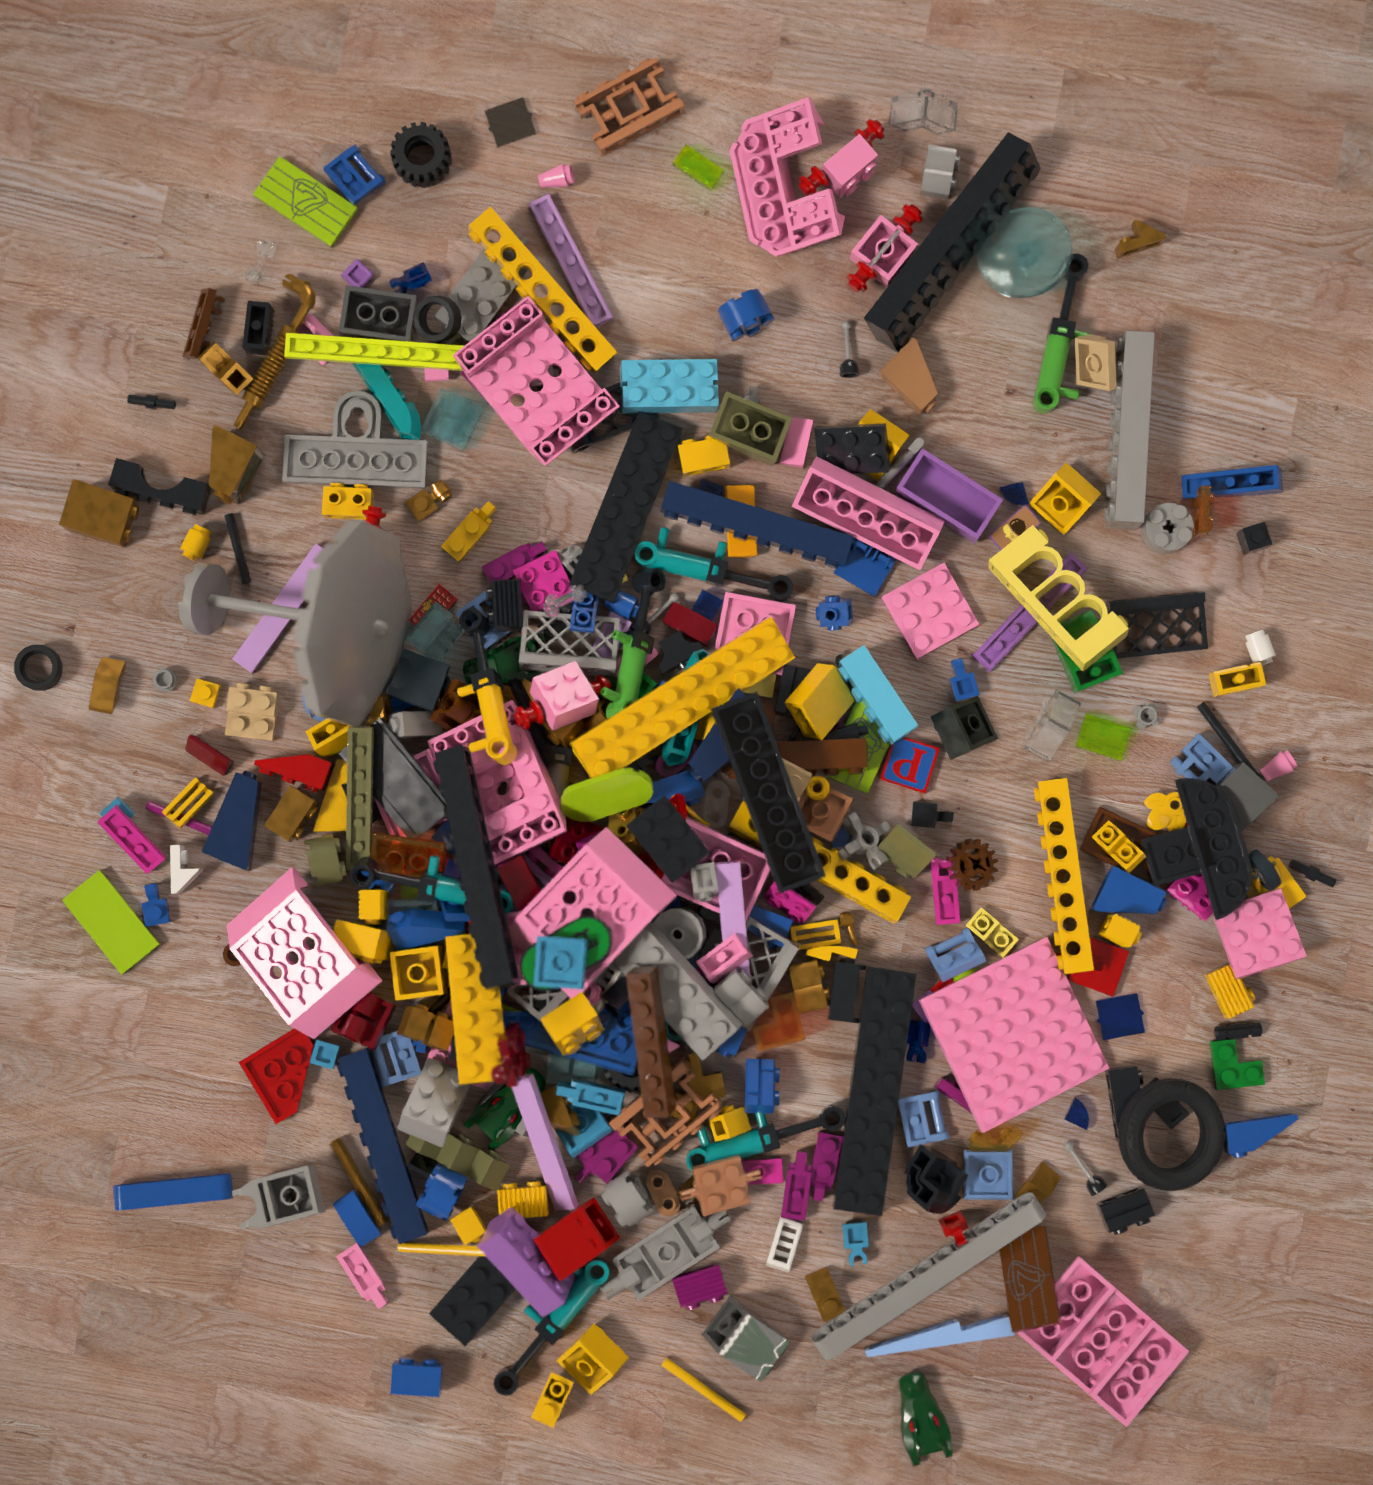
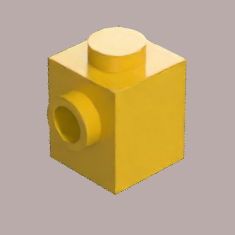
(729, 1123)
(469, 1226)

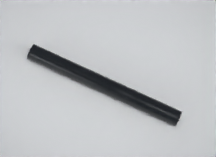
(1224, 736)

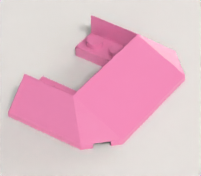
(765, 183)

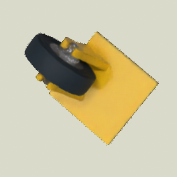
(1271, 875)

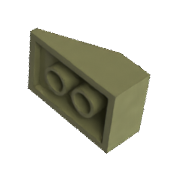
(750, 428)
(905, 852)

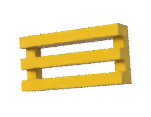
(201, 788)
(818, 934)

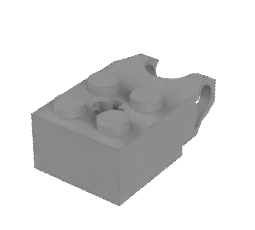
(274, 1200)

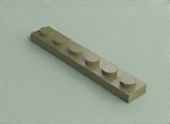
(359, 794)

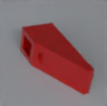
(303, 768)

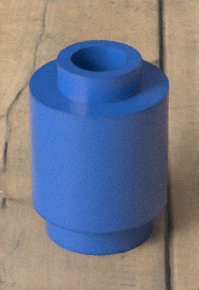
(624, 605)

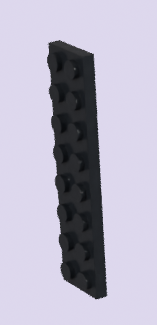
(626, 506)

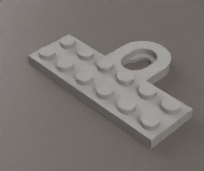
(355, 459)

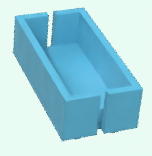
(669, 386)
(877, 695)

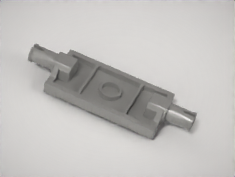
(480, 295)
(665, 1253)

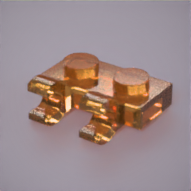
(1202, 503)

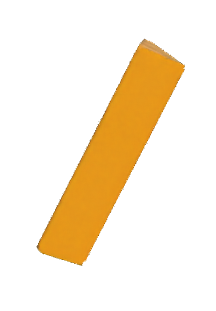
(736, 547)

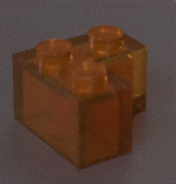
(786, 1027)

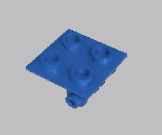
(865, 567)

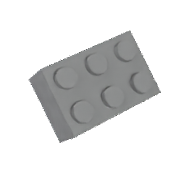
(433, 1103)

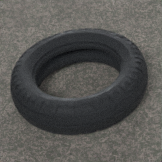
(1210, 1140)

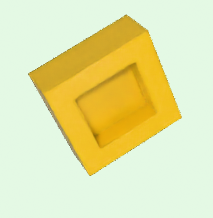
(205, 693)

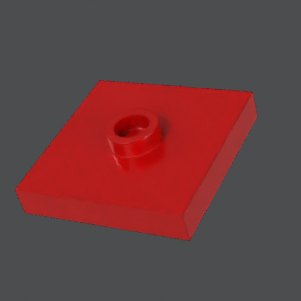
(1108, 967)

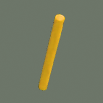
(440, 1249)
(703, 1389)

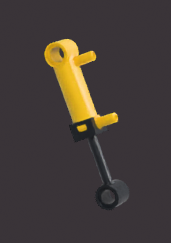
(488, 687)

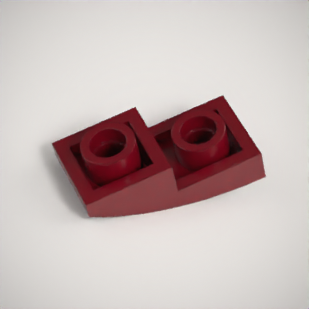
(690, 623)

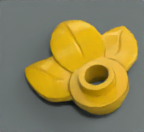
(1162, 813)

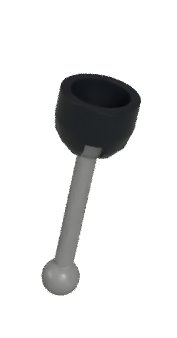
(849, 367)
(673, 598)
(1094, 1183)

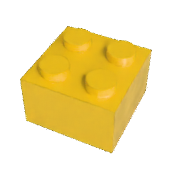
(364, 941)
(418, 973)
(572, 1024)

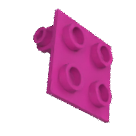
(541, 579)
(1192, 894)
(789, 902)

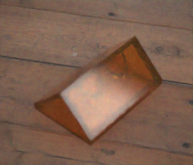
(406, 854)

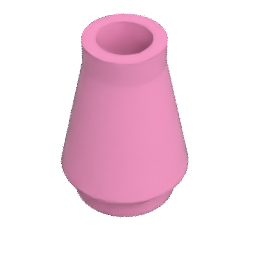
(557, 177)
(1280, 765)

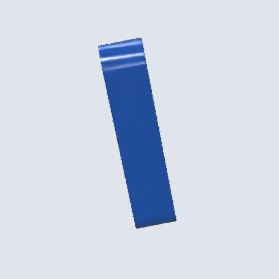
(173, 1191)

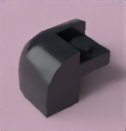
(934, 1180)

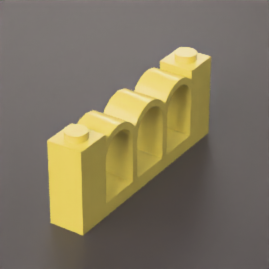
(1033, 546)

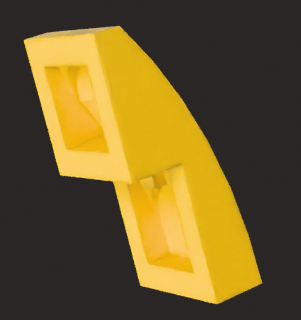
(825, 952)

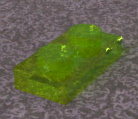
(698, 167)

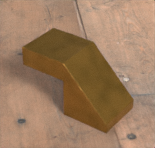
(106, 685)

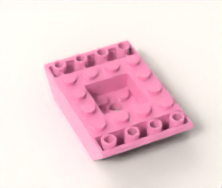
(530, 808)

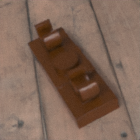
(201, 323)

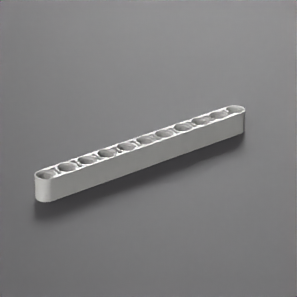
(928, 1276)

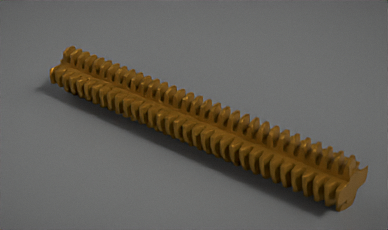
(359, 1182)

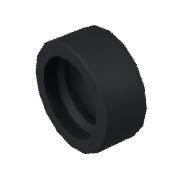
(421, 313)
(19, 667)

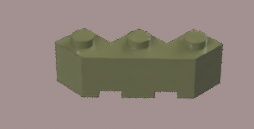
(465, 1158)

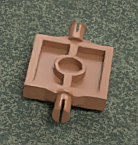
(720, 1185)

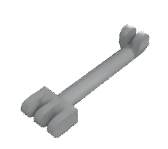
(911, 452)

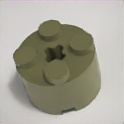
(324, 860)

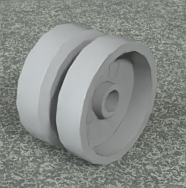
(689, 923)

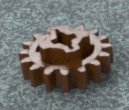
(981, 863)

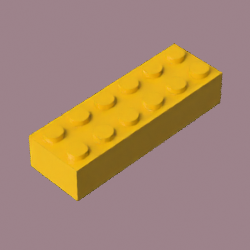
(474, 1012)

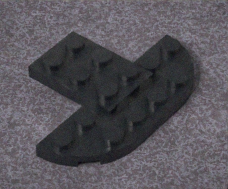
(1207, 846)

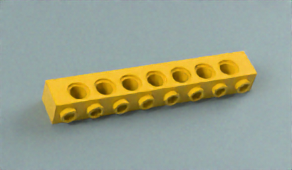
(491, 222)
(1059, 790)
(897, 897)

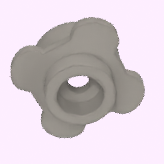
(1152, 718)

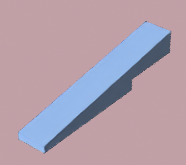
(944, 1334)

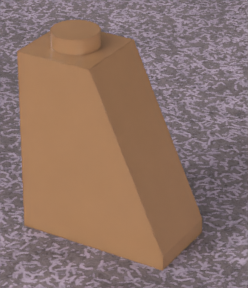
(911, 378)

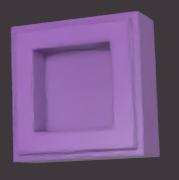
(357, 274)

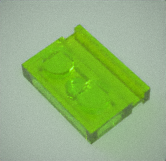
(1103, 737)

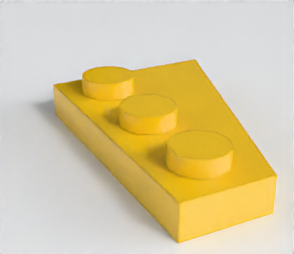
(334, 805)

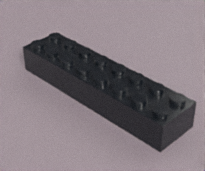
(768, 792)

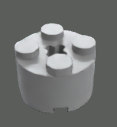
(1161, 540)
(628, 1198)

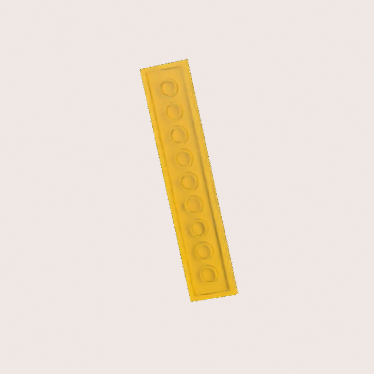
(683, 699)

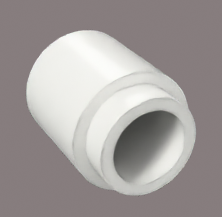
(1260, 647)

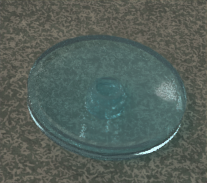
(1026, 253)

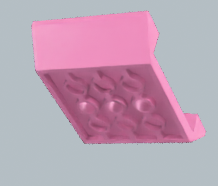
(514, 354)
(608, 882)
(324, 979)

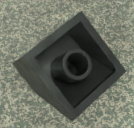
(964, 727)

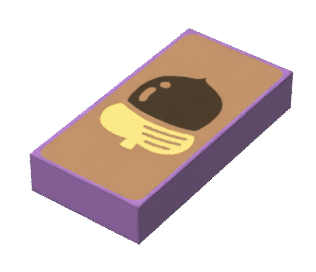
(1014, 527)

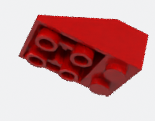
(576, 1238)

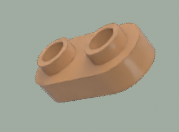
(662, 1193)

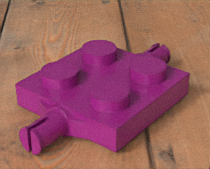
(606, 1156)

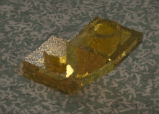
(985, 1142)

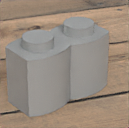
(938, 172)
(741, 996)

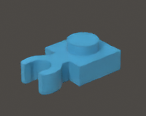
(855, 1237)

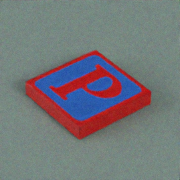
(909, 764)

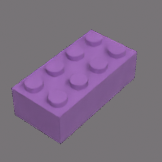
(948, 495)
(512, 1250)

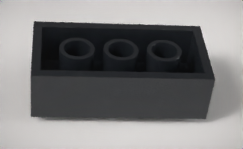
(472, 1300)

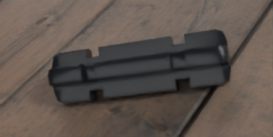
(1238, 1031)

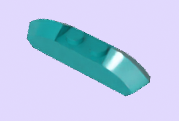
(401, 414)
(678, 747)

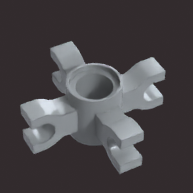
(858, 846)

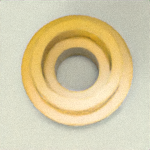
(815, 781)

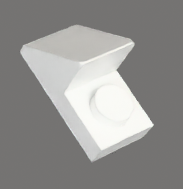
(181, 877)

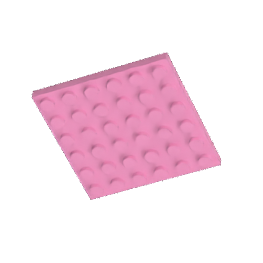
(1013, 1034)

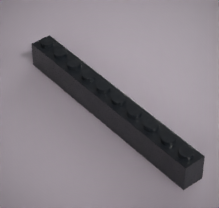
(476, 868)

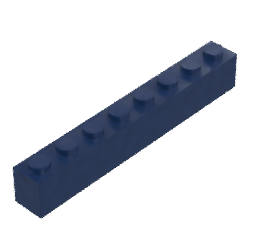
(756, 524)
(383, 1146)

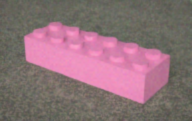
(868, 513)

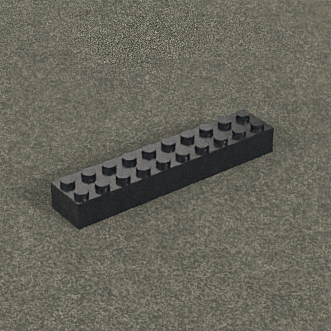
(953, 242)
(874, 1091)

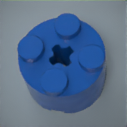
(745, 314)
(442, 1192)

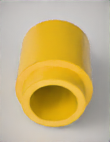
(196, 542)

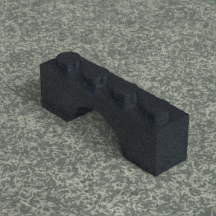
(188, 494)

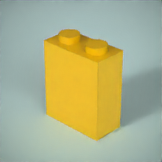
(819, 701)

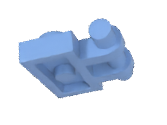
(1205, 758)

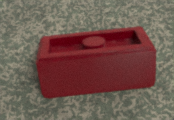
(208, 755)
(519, 881)

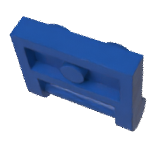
(349, 180)

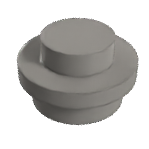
(164, 680)

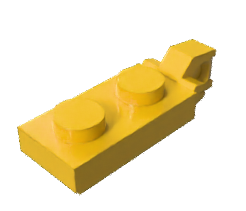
(469, 532)

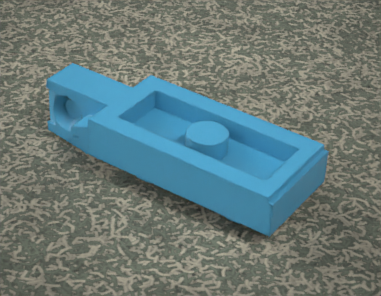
(592, 1095)

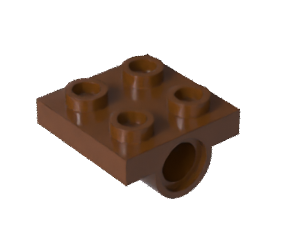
(454, 710)

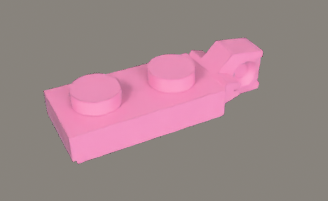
(363, 1275)

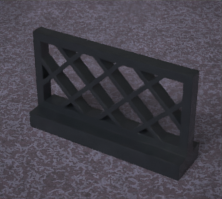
(1162, 603)

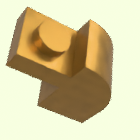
(225, 368)
(706, 1083)

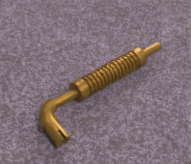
(275, 360)

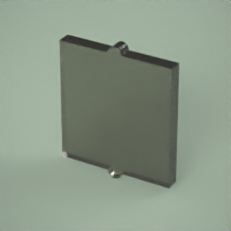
(510, 122)

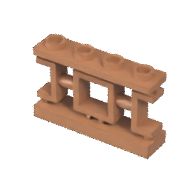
(636, 123)
(679, 1128)

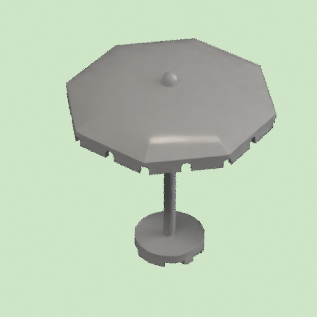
(349, 631)

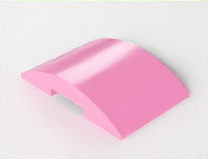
(1106, 1343)

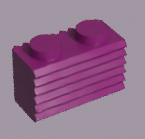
(700, 1286)

